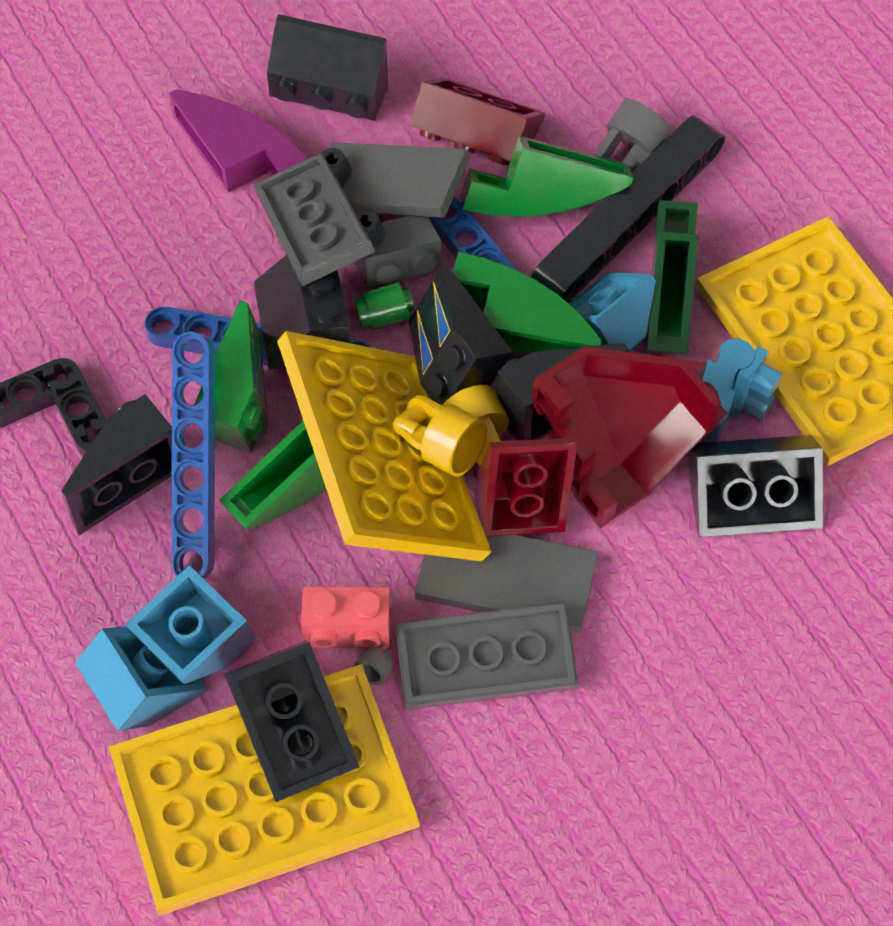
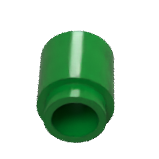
(384, 306)

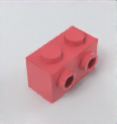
(346, 617)

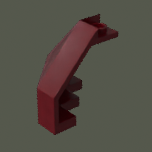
(630, 421)

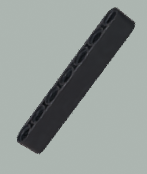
(628, 212)

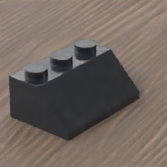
(328, 67)
(308, 309)
(757, 485)

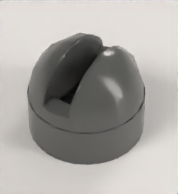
(376, 664)

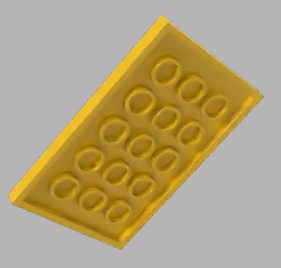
(823, 329)
(371, 473)
(211, 817)

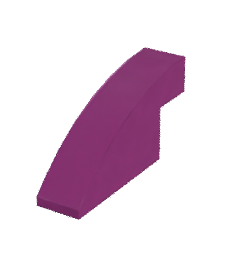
(232, 139)

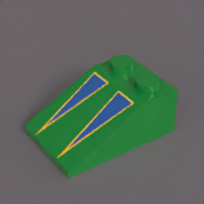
(240, 383)

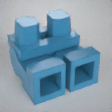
(741, 382)

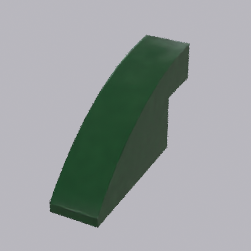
(674, 275)

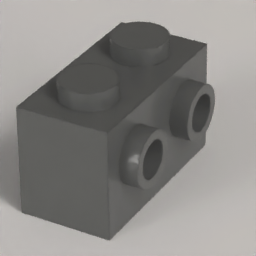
(406, 251)

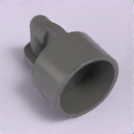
(636, 128)

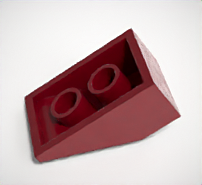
(525, 486)

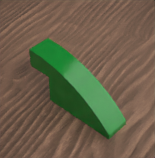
(543, 181)
(522, 308)
(277, 483)

